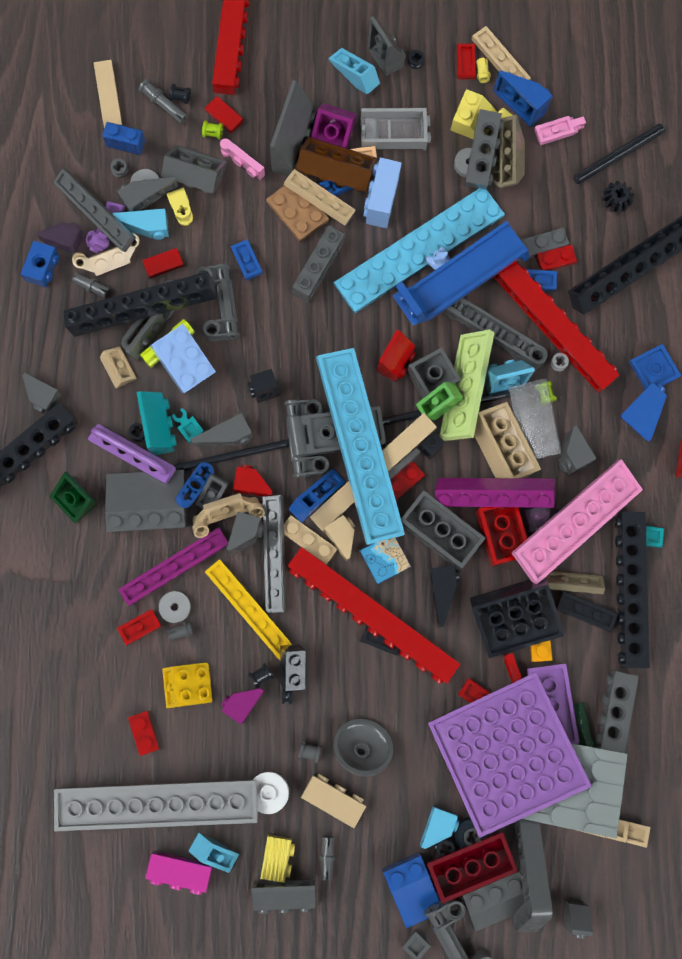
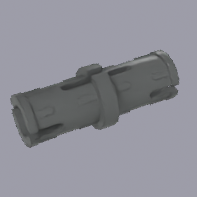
(91, 285)
(327, 858)

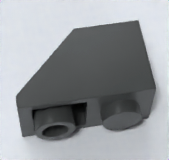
(577, 919)

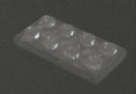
(536, 417)

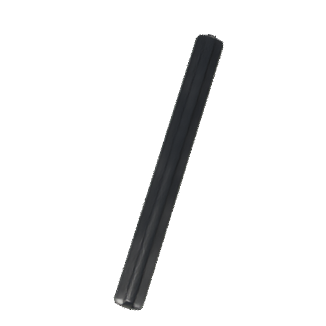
(618, 153)

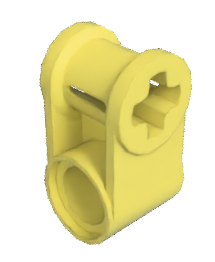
(180, 205)

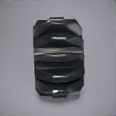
(624, 194)

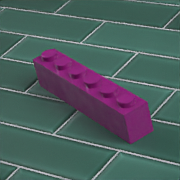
(496, 492)

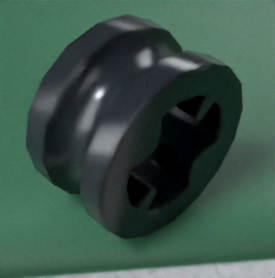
(416, 65)
(132, 429)
(287, 696)

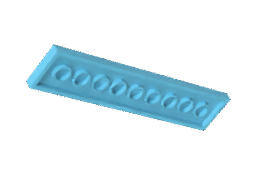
(409, 254)
(360, 446)

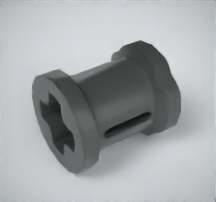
(309, 751)

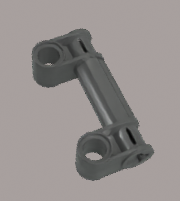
(226, 305)
(304, 465)
(445, 932)

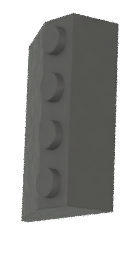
(291, 130)
(143, 502)

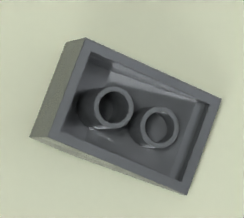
(384, 48)

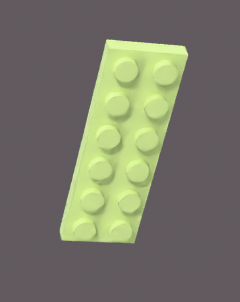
(471, 366)

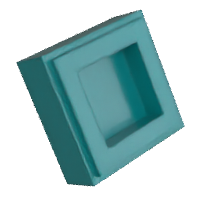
(654, 536)

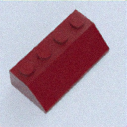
(472, 867)

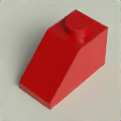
(250, 482)

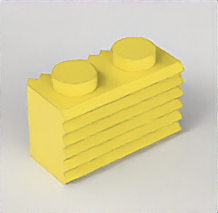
(276, 858)

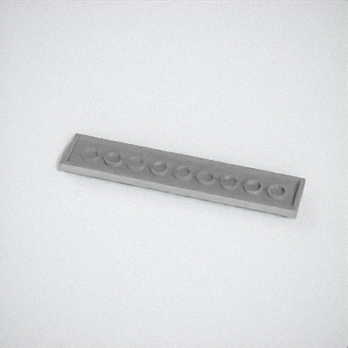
(155, 805)

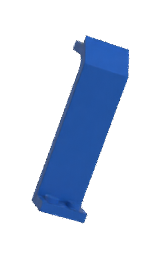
(461, 274)

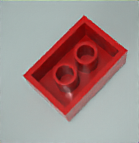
(502, 533)

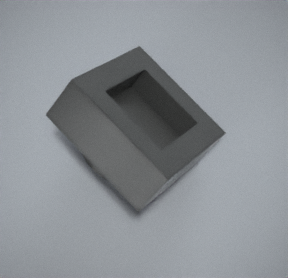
(416, 945)

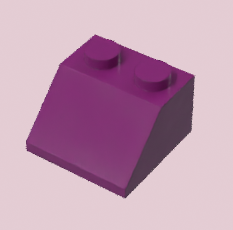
(334, 125)

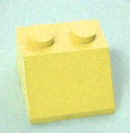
(467, 113)

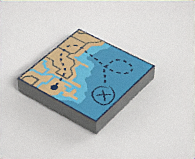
(385, 559)

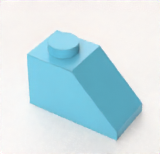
(438, 827)
(213, 853)

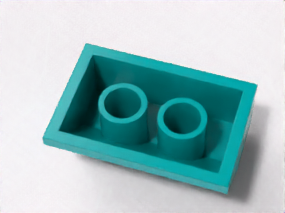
(156, 422)

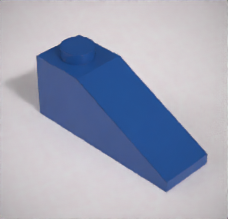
(316, 495)

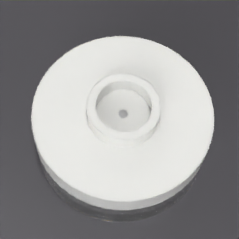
(272, 792)

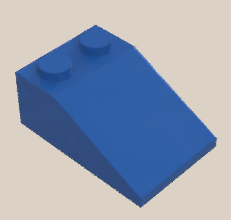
(523, 96)
(411, 888)

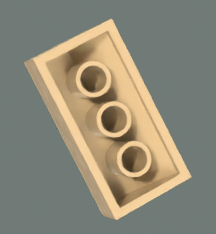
(504, 443)

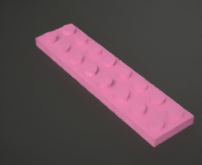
(577, 521)

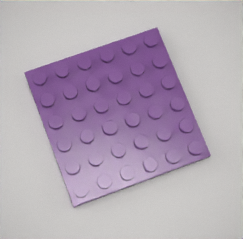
(509, 755)

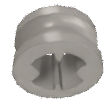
(559, 356)

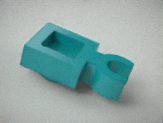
(189, 427)

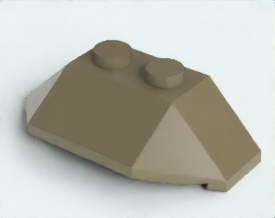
(510, 154)

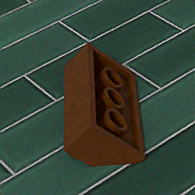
(336, 164)

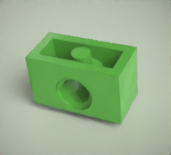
(440, 400)

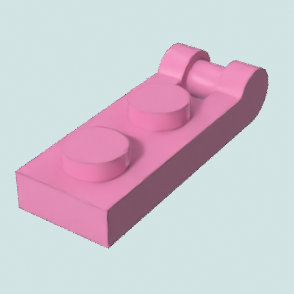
(242, 159)

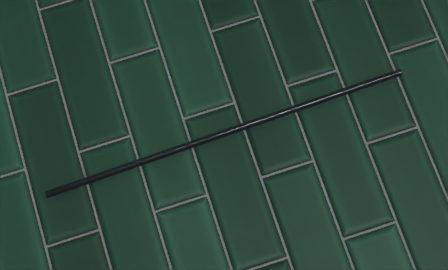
(285, 443)

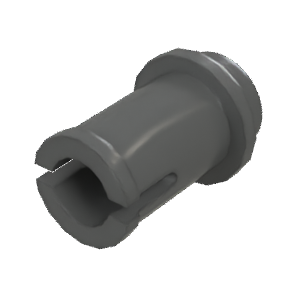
(180, 631)

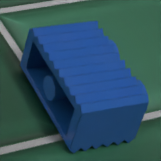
(123, 138)

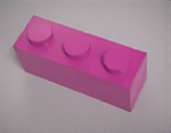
(178, 872)

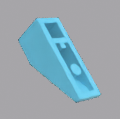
(356, 70)
(146, 222)

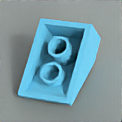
(507, 375)

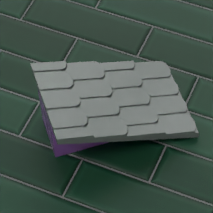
(597, 807)

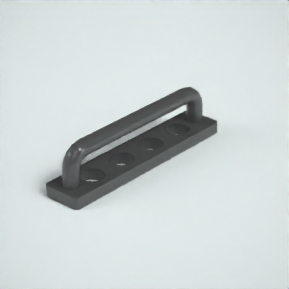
(135, 349)

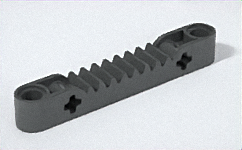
(504, 335)

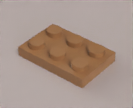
(297, 213)

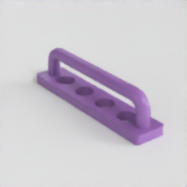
(164, 469)

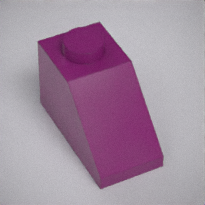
(240, 704)

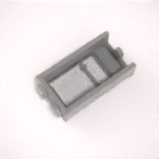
(395, 128)

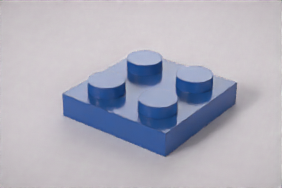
(655, 367)

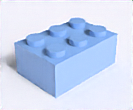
(382, 192)
(182, 358)

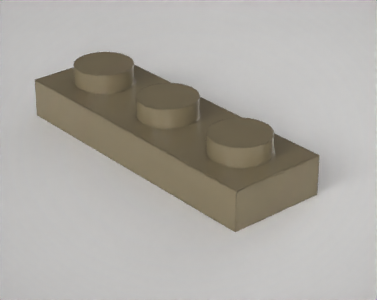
(576, 582)

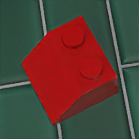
(395, 357)

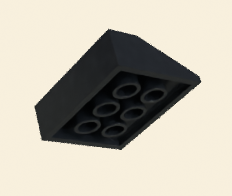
(516, 617)

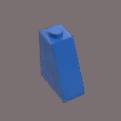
(646, 410)

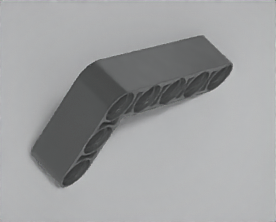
(537, 898)

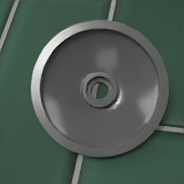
(363, 737)

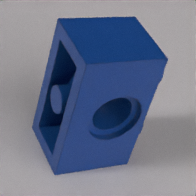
(40, 253)

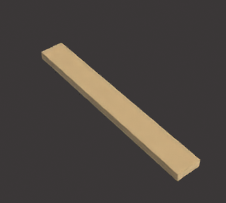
(392, 454)

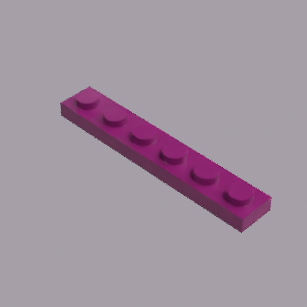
(173, 567)

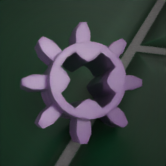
(97, 241)

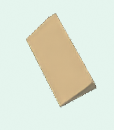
(117, 367)

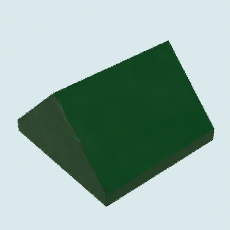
(72, 498)

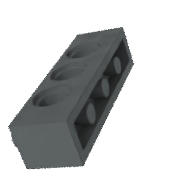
(493, 122)
(318, 264)
(625, 704)

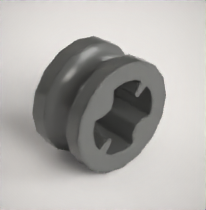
(114, 165)

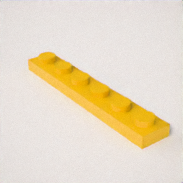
(247, 607)

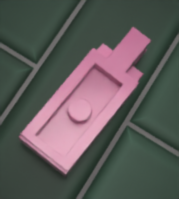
(558, 129)

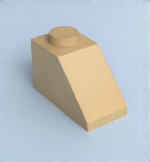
(341, 535)

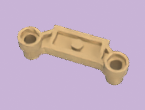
(105, 260)
(224, 509)

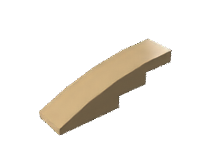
(631, 833)

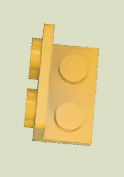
(187, 685)

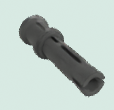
(156, 96)

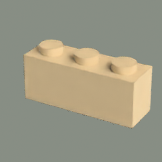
(334, 800)

